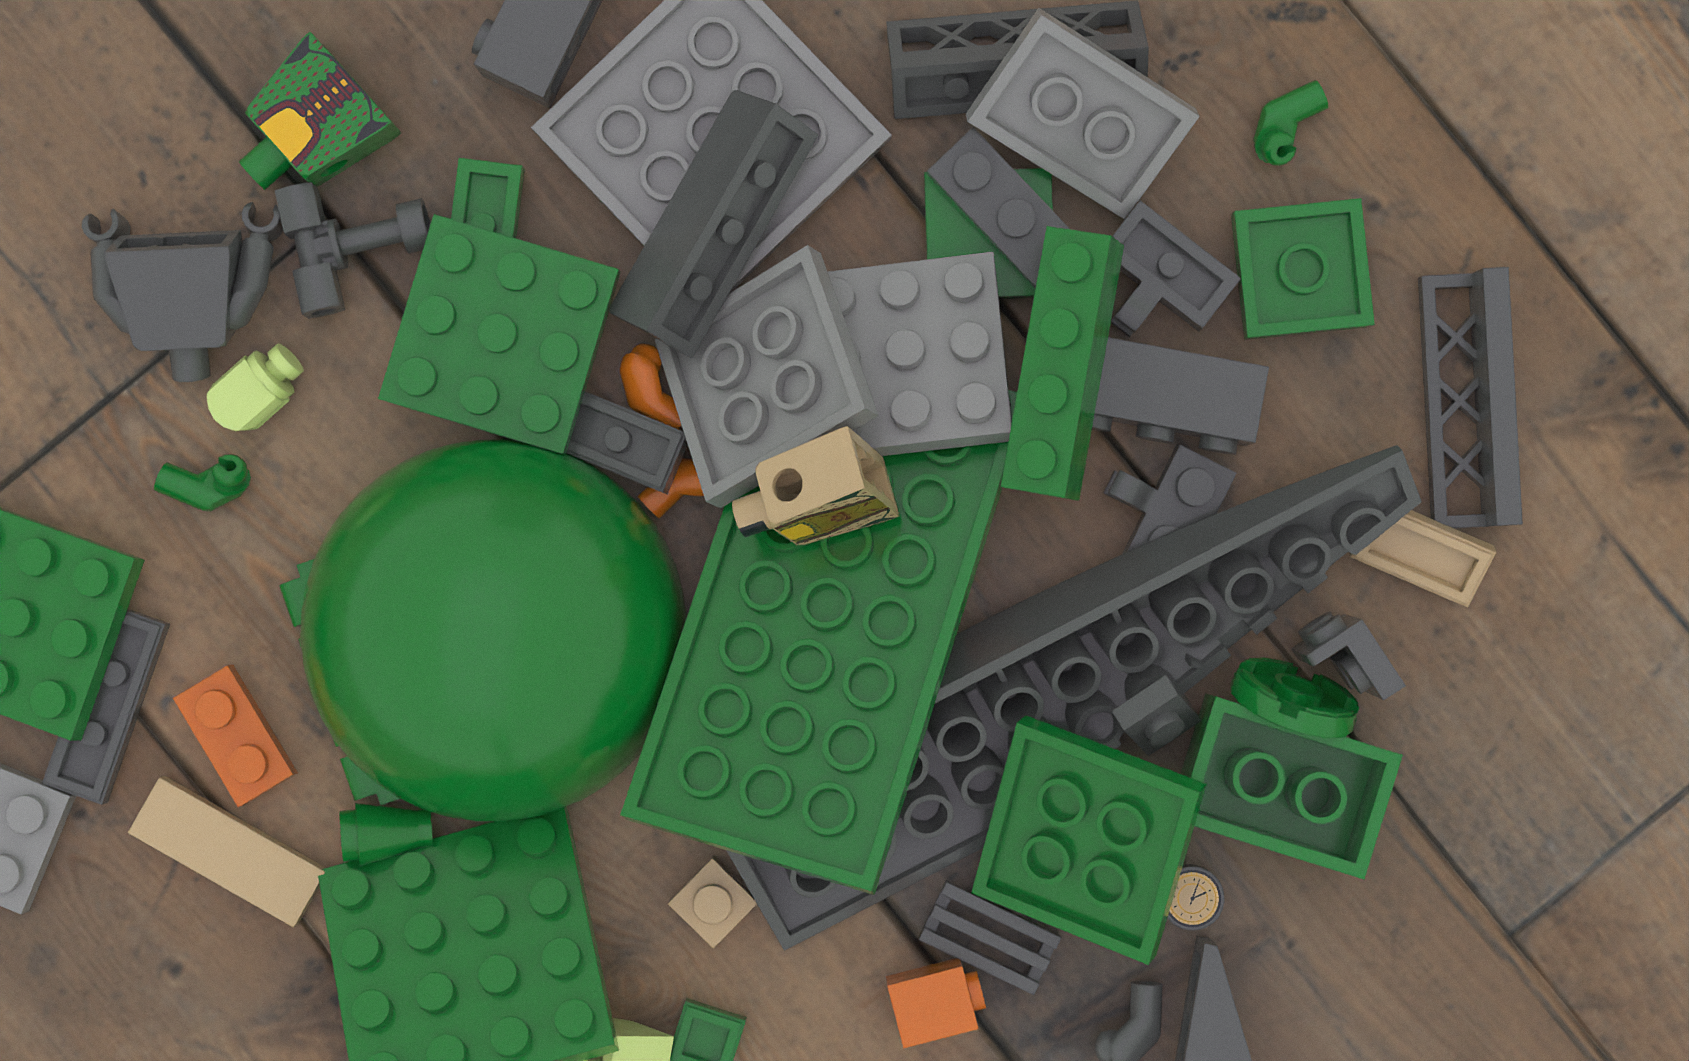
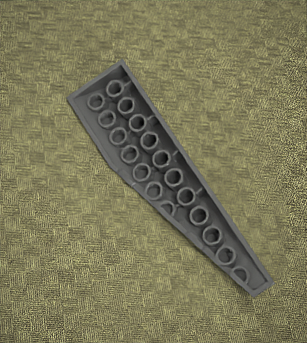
(1090, 649)

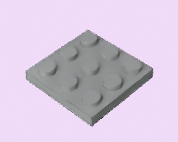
(929, 351)
(767, 376)

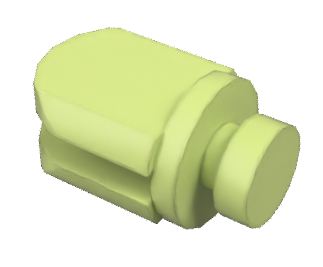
(254, 389)

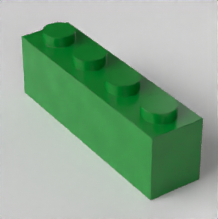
(1062, 363)

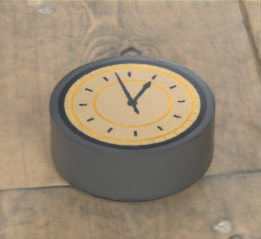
(1196, 899)

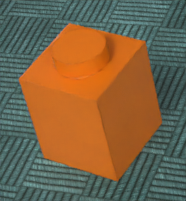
(935, 1001)

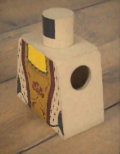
(819, 490)

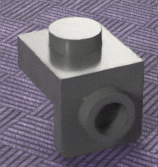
(1156, 715)

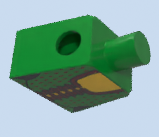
(313, 119)

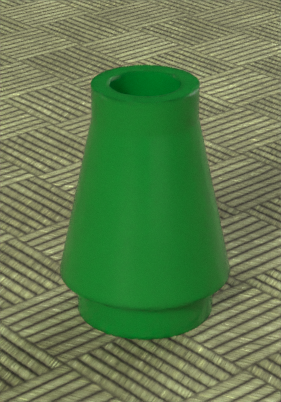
(382, 832)

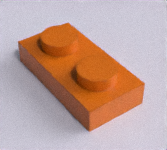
(235, 735)

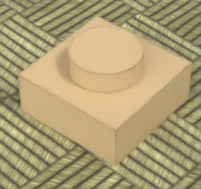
(713, 902)

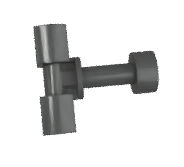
(325, 247)

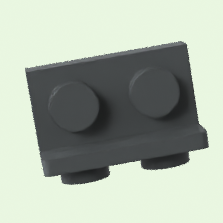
(1358, 657)

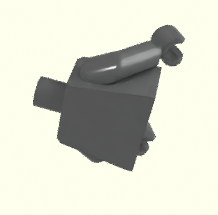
(181, 287)

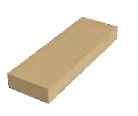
(228, 851)

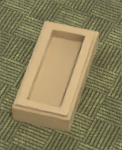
(1431, 557)

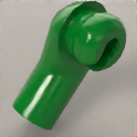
(1280, 120)
(207, 489)

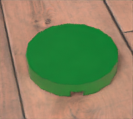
(1304, 706)

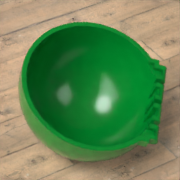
(488, 630)

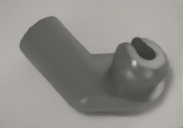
(1141, 1029)

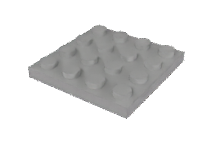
(657, 94)

